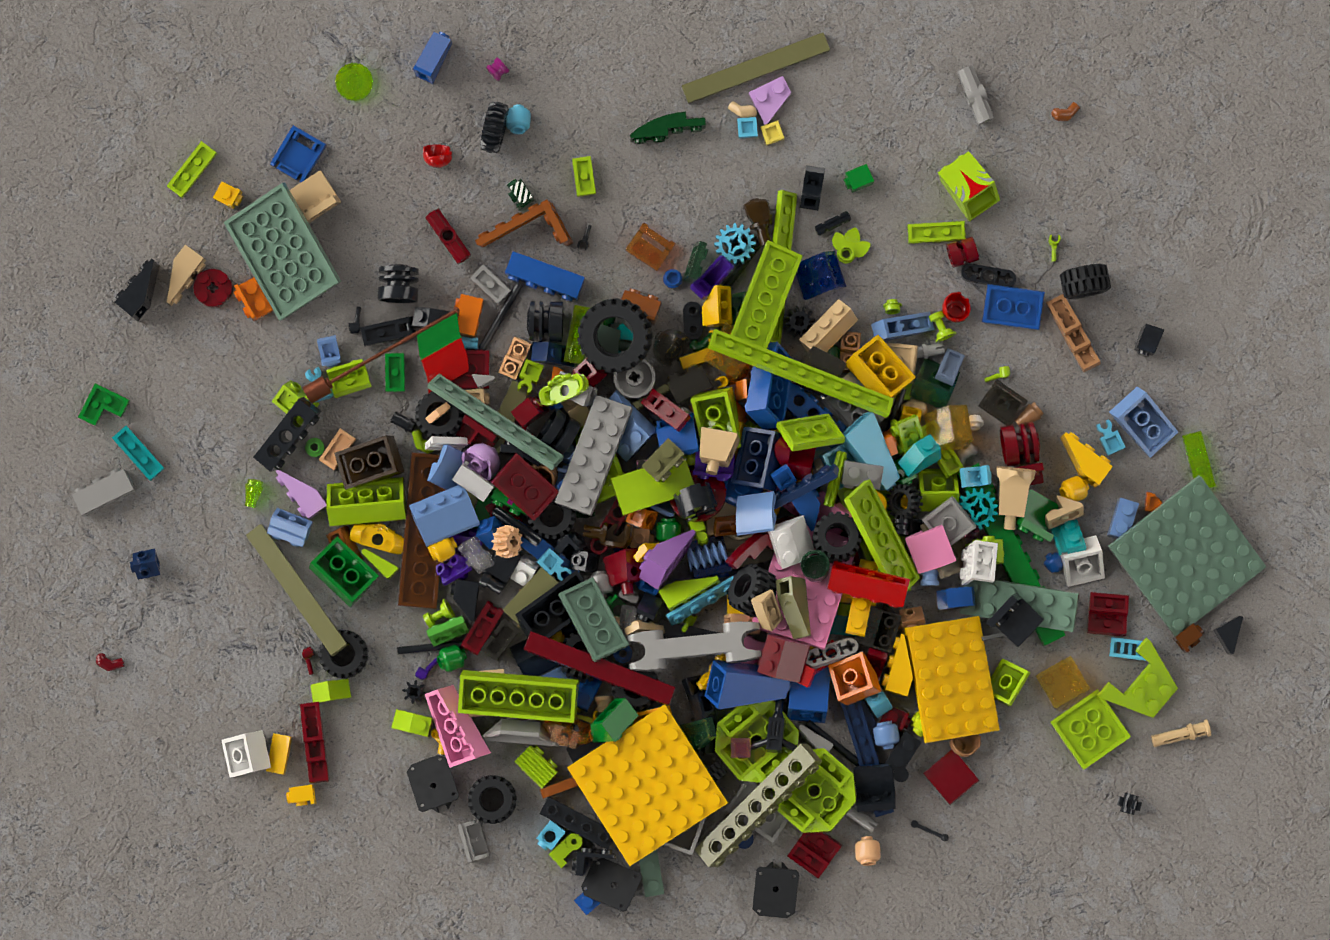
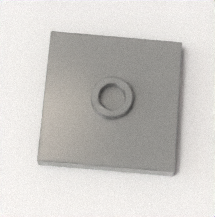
(953, 518)

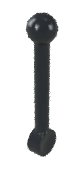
(944, 837)

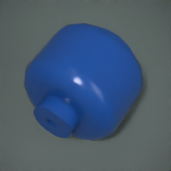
(1053, 562)

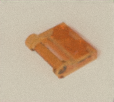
(647, 252)

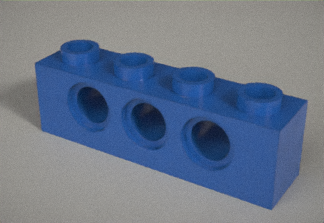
(810, 403)

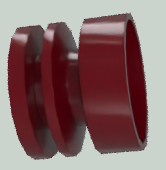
(1019, 444)

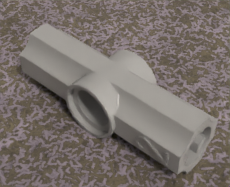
(975, 95)

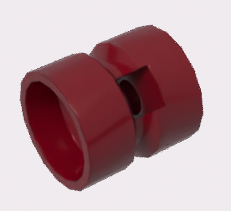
(962, 252)

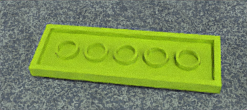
(766, 294)
(879, 533)

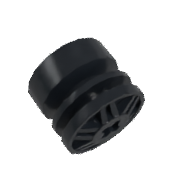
(398, 284)
(545, 321)

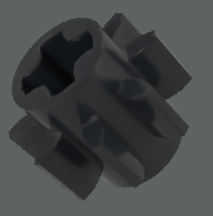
(413, 697)
(1129, 803)

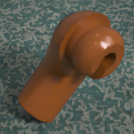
(1065, 114)

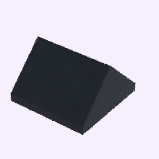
(530, 663)

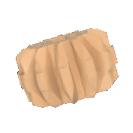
(507, 541)

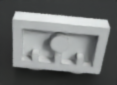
(979, 562)

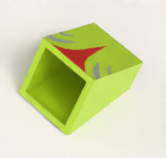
(969, 185)

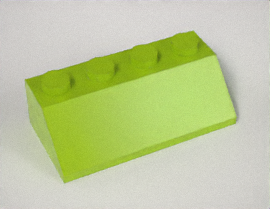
(366, 503)

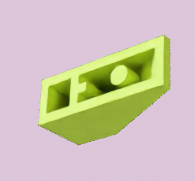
(683, 591)

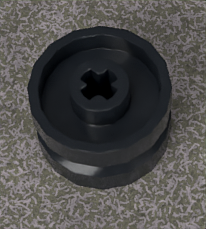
(558, 431)

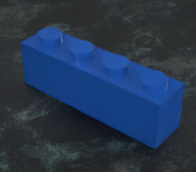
(545, 276)

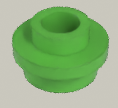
(319, 451)

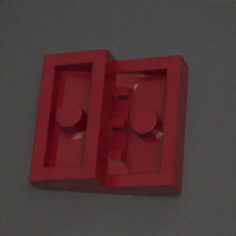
(1107, 614)
(951, 777)
(814, 852)

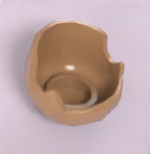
(965, 745)

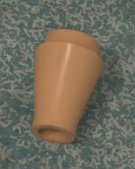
(1030, 414)

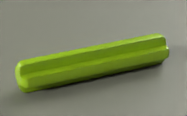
(833, 485)

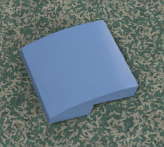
(446, 468)
(755, 513)

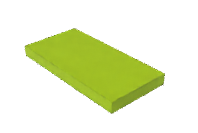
(640, 490)

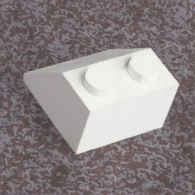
(791, 541)
(1084, 565)
(246, 753)

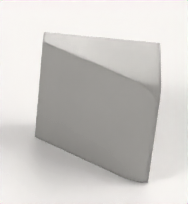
(483, 380)

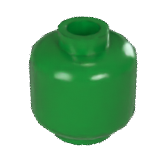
(667, 529)
(451, 658)

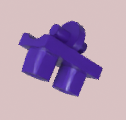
(454, 569)

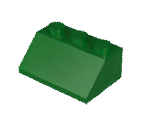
(343, 571)

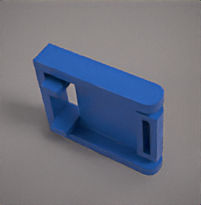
(295, 157)

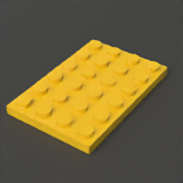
(952, 679)

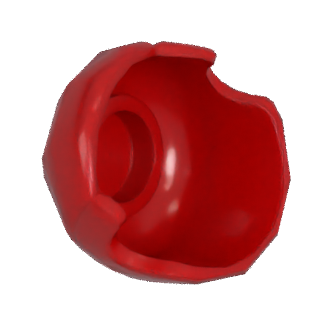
(437, 155)
(956, 307)

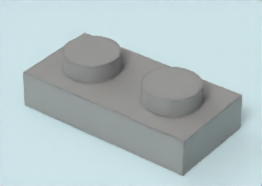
(490, 284)

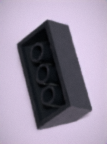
(547, 613)

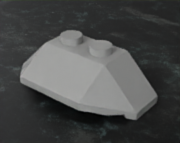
(519, 731)

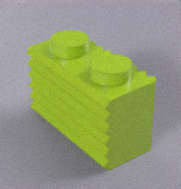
(536, 765)

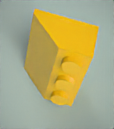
(880, 368)

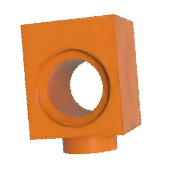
(643, 518)

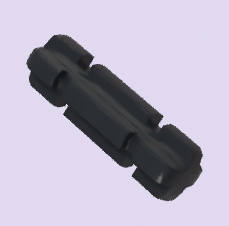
(833, 223)

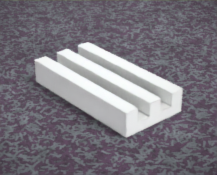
(437, 443)

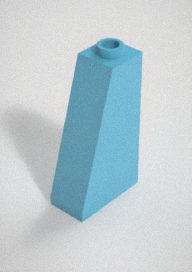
(868, 446)

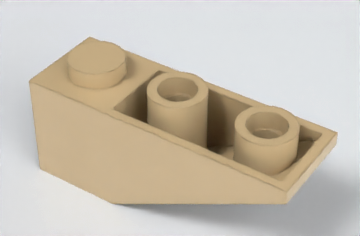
(184, 268)

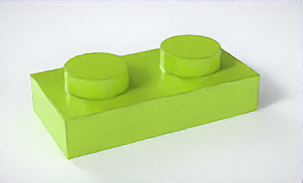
(583, 176)

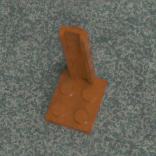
(519, 220)

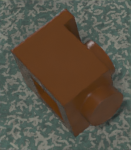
(1189, 637)

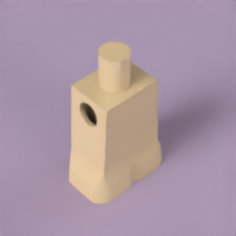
(1013, 493)

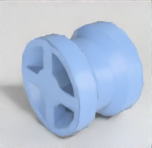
(929, 578)

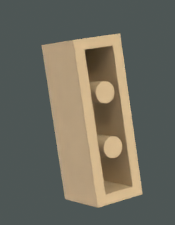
(829, 327)

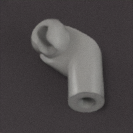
(963, 454)

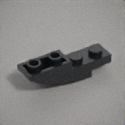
(701, 707)

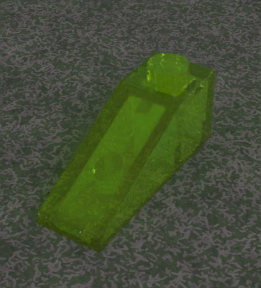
(573, 349)

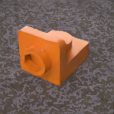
(891, 442)

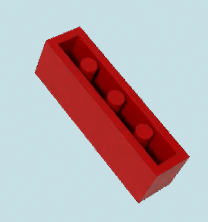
(868, 584)

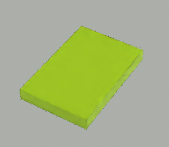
(810, 432)

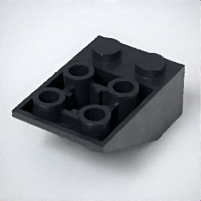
(138, 295)

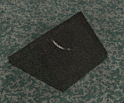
(1003, 403)

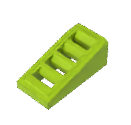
(381, 564)

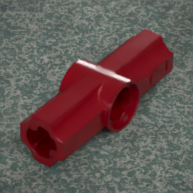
(442, 226)

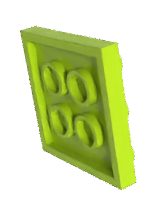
(1090, 729)

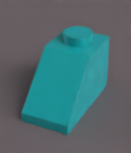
(920, 456)

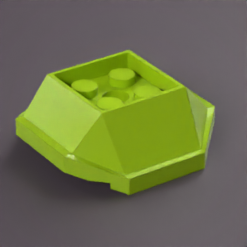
(745, 723)
(831, 804)

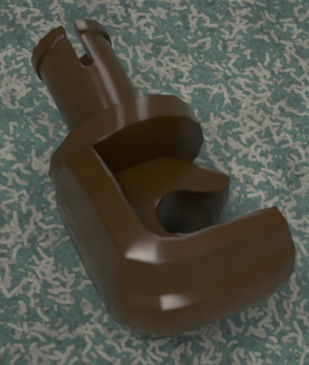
(760, 216)
(608, 536)

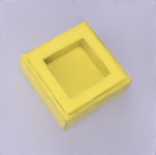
(772, 133)

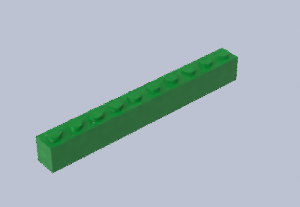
(1015, 560)

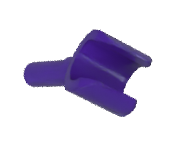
(422, 673)

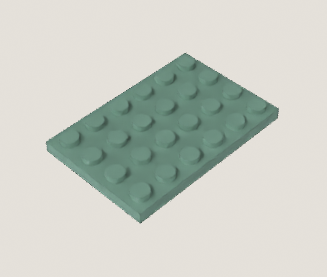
(282, 251)

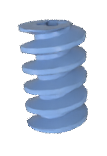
(706, 555)

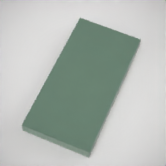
(593, 619)

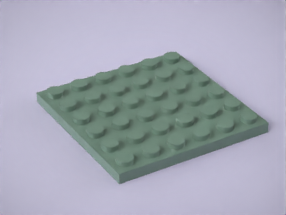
(1187, 556)

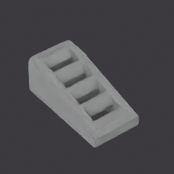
(814, 739)

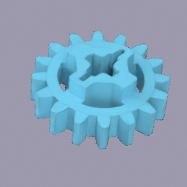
(743, 247)

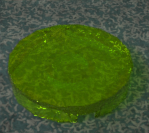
(354, 81)

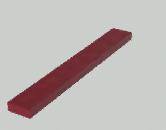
(601, 669)

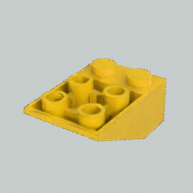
(1086, 462)
(900, 673)

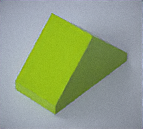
(331, 690)

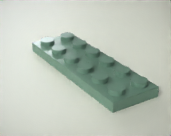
(1054, 605)

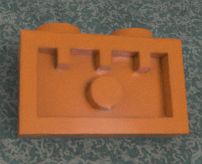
(253, 298)

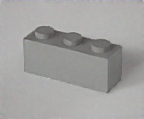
(103, 491)

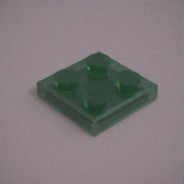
(693, 268)

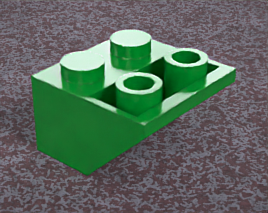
(613, 721)

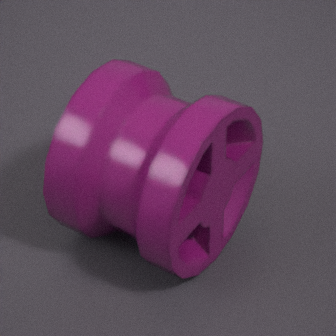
(497, 69)

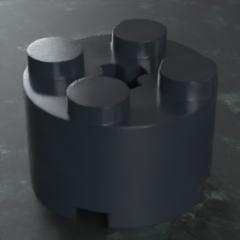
(695, 501)

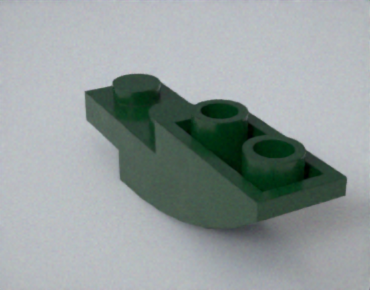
(658, 128)

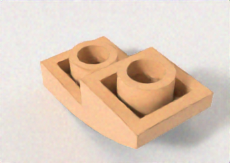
(515, 357)

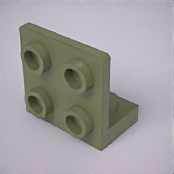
(664, 460)

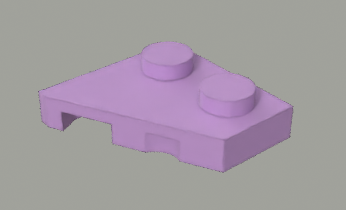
(770, 98)

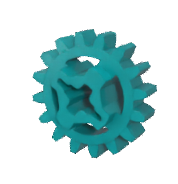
(985, 510)

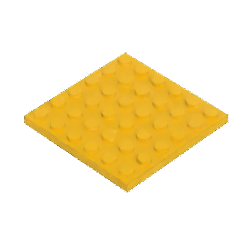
(647, 785)

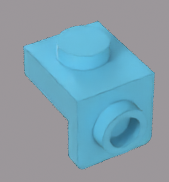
(975, 476)

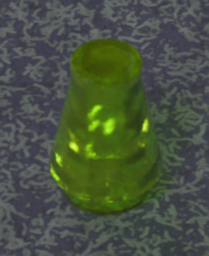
(253, 490)

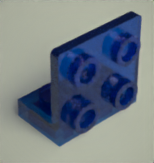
(820, 275)

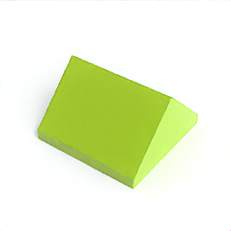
(1008, 681)

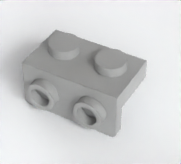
(855, 473)

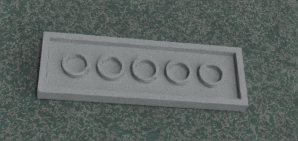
(593, 455)

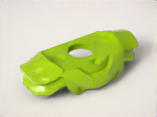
(552, 395)

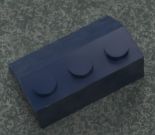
(756, 459)

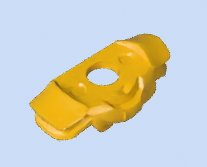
(363, 535)

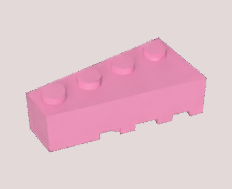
(456, 730)

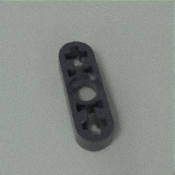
(975, 267)

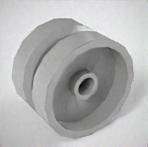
(631, 390)

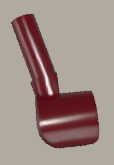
(307, 653)

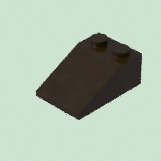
(369, 462)

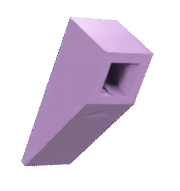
(308, 498)

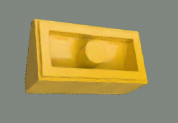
(279, 753)

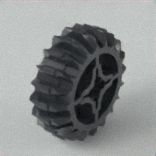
(494, 127)

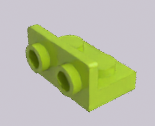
(287, 397)
(906, 433)

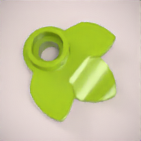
(851, 243)

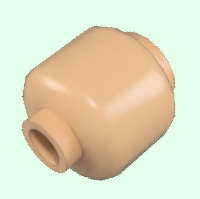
(867, 851)

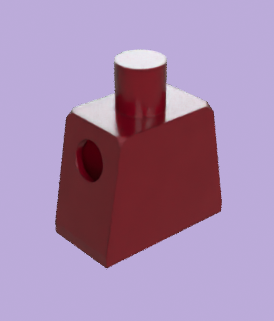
(623, 570)

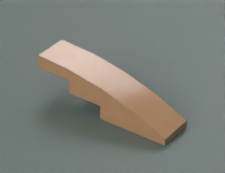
(1073, 333)

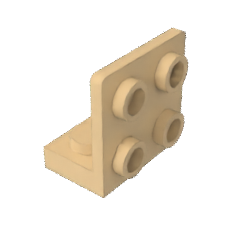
(315, 196)

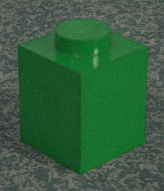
(858, 178)

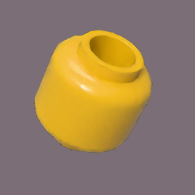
(1074, 488)
(443, 549)

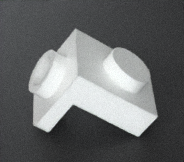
(525, 569)

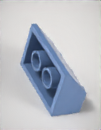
(444, 515)

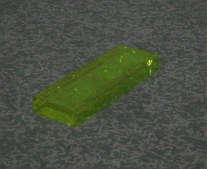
(1198, 457)

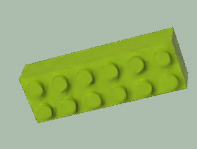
(518, 696)

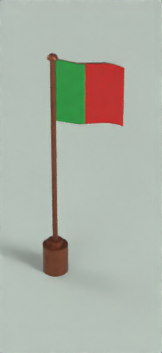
(439, 351)

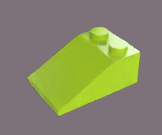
(716, 411)

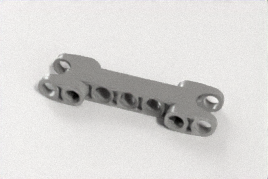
(728, 643)

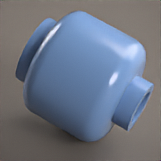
(886, 734)

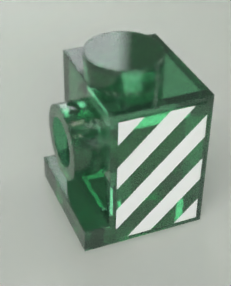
(519, 193)

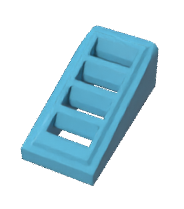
(1113, 648)

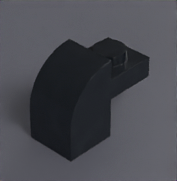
(812, 188)

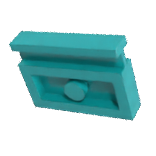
(1068, 537)

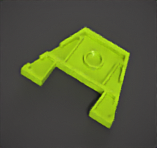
(1149, 689)

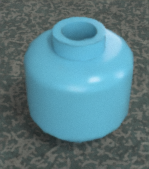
(518, 119)

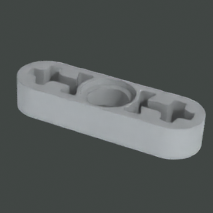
(845, 653)

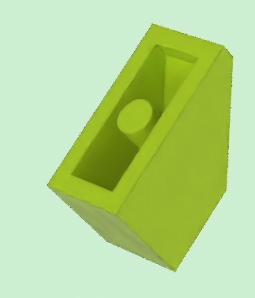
(412, 723)

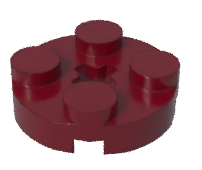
(219, 296)

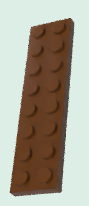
(418, 569)

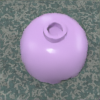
(482, 460)

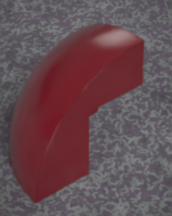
(798, 461)

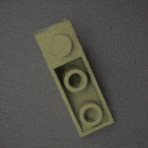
(794, 604)

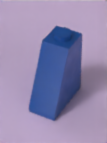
(432, 57)

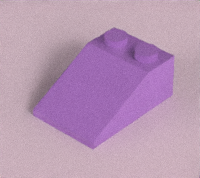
(664, 558)

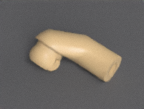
(742, 111)

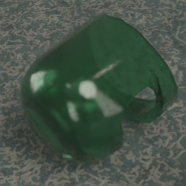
(815, 567)

